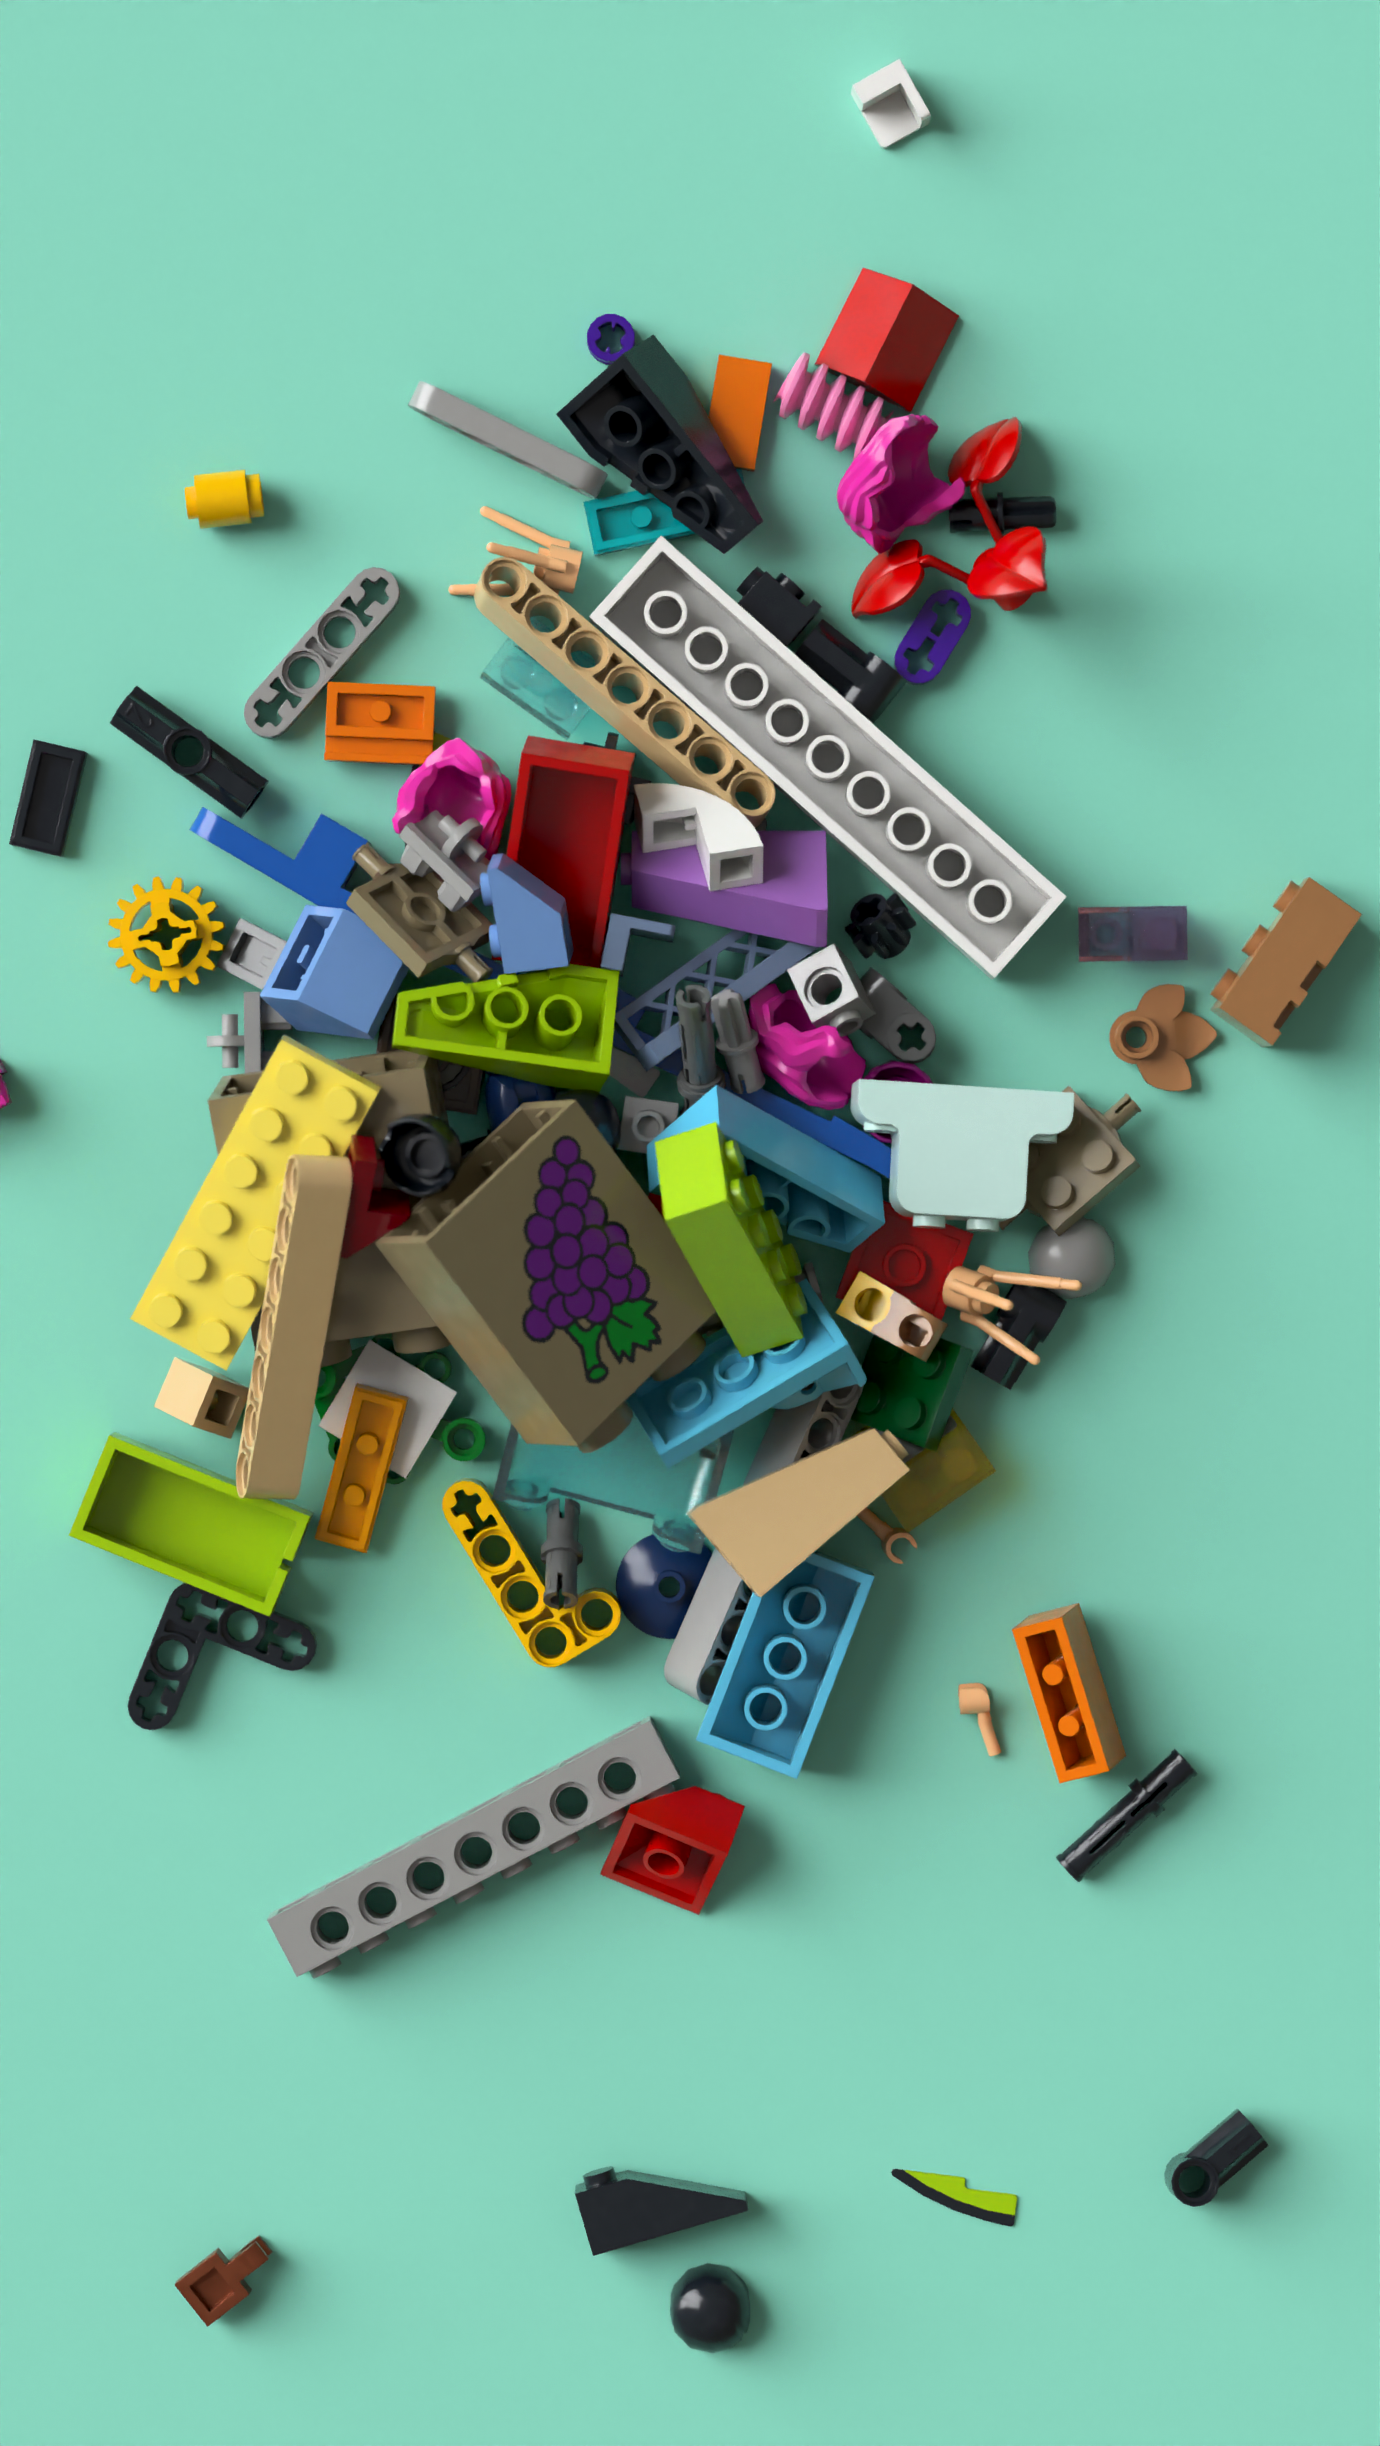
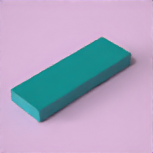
(631, 521)

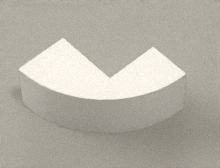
(685, 816)

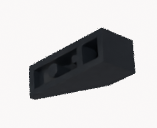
(642, 2206)

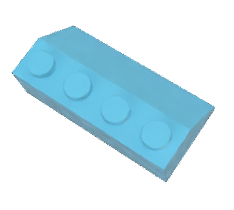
(786, 1664)

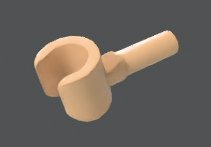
(885, 1533)
(975, 1700)

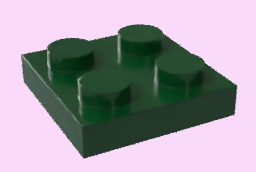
(911, 1394)

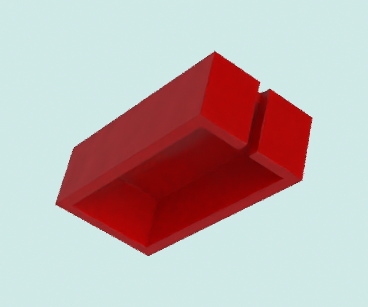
(571, 831)

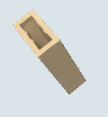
(793, 1511)

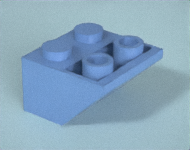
(334, 975)

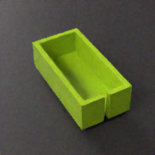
(730, 1238)
(190, 1524)

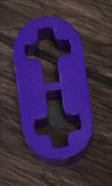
(943, 644)

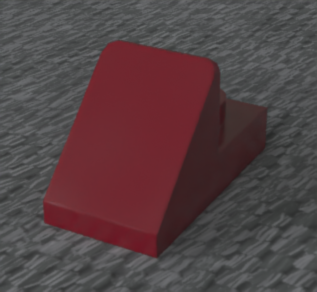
(371, 1208)

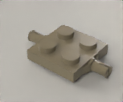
(415, 922)
(1081, 1167)

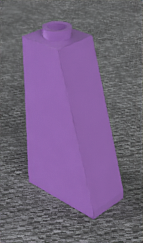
(785, 906)

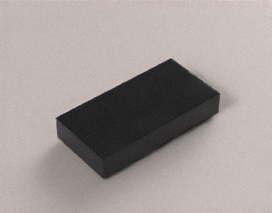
(48, 798)

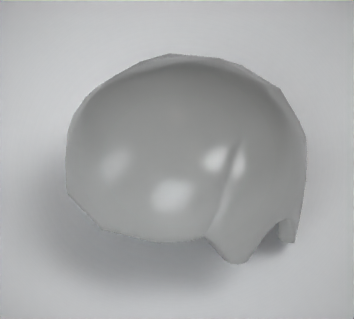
(1078, 1254)

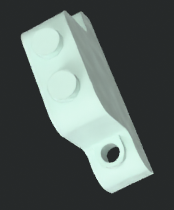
(959, 1146)

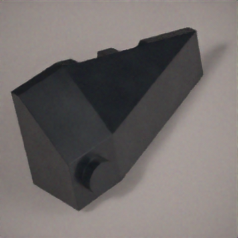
(657, 434)

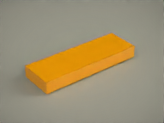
(361, 1468)

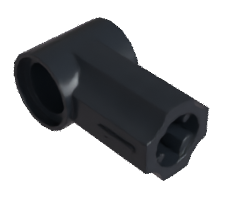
(857, 676)
(1029, 1321)
(1219, 2154)

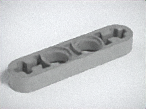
(507, 439)
(315, 647)

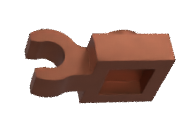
(219, 2283)

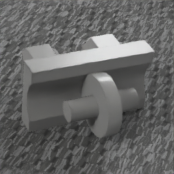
(451, 852)
(257, 1018)

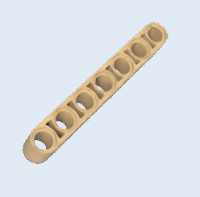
(617, 669)
(293, 1326)

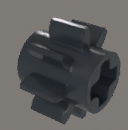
(880, 926)

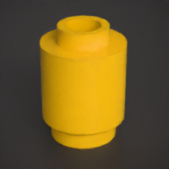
(224, 498)

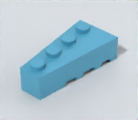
(802, 1180)

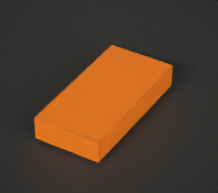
(739, 407)

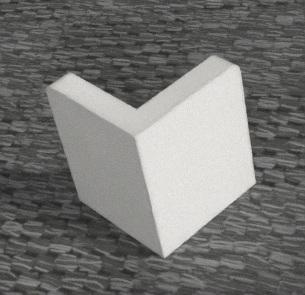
(891, 104)

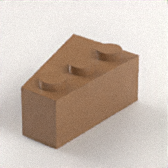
(1283, 960)

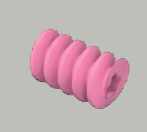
(830, 406)

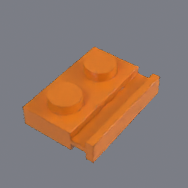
(379, 723)

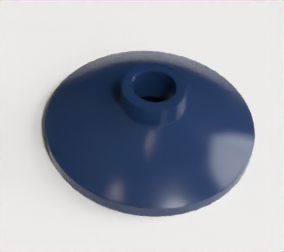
(639, 1582)

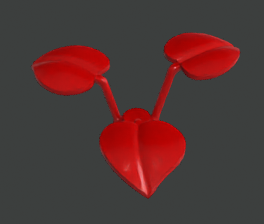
(1000, 573)

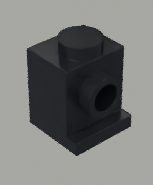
(776, 604)

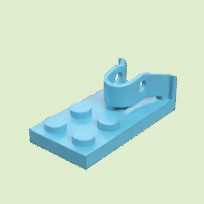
(729, 1390)

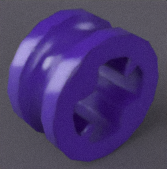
(594, 337)

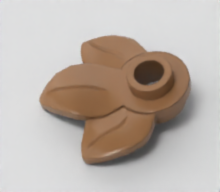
(1169, 1036)

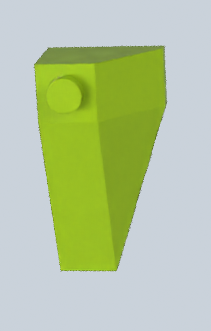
(526, 1026)

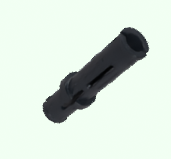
(1127, 1815)

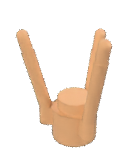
(553, 566)
(977, 1294)

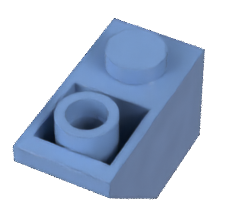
(529, 918)

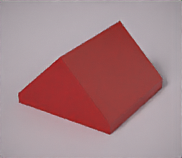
(887, 338)

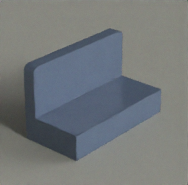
(619, 934)

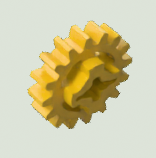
(162, 910)

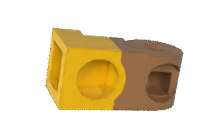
(891, 1316)

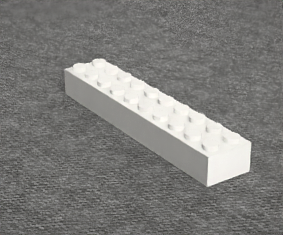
(827, 758)

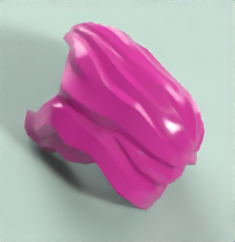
(893, 484)
(457, 784)
(803, 1059)

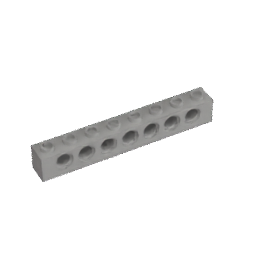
(298, 1922)

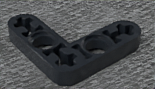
(193, 1636)

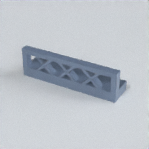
(747, 985)

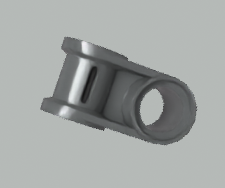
(891, 1015)

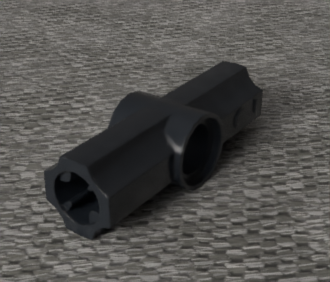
(160, 732)

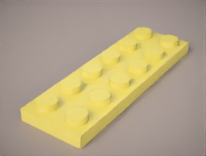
(223, 1249)

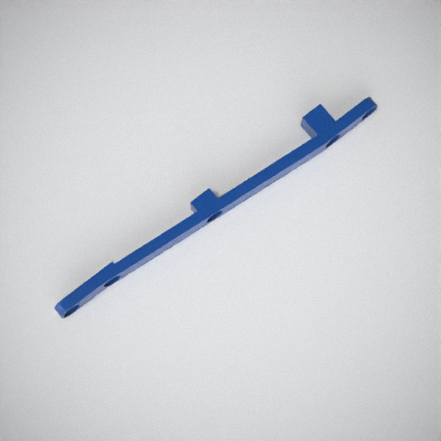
(326, 867)

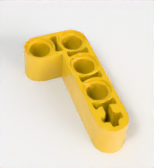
(521, 1568)

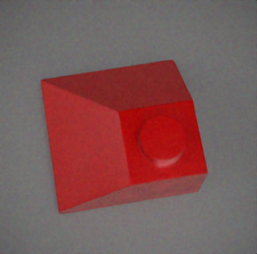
(674, 1845)

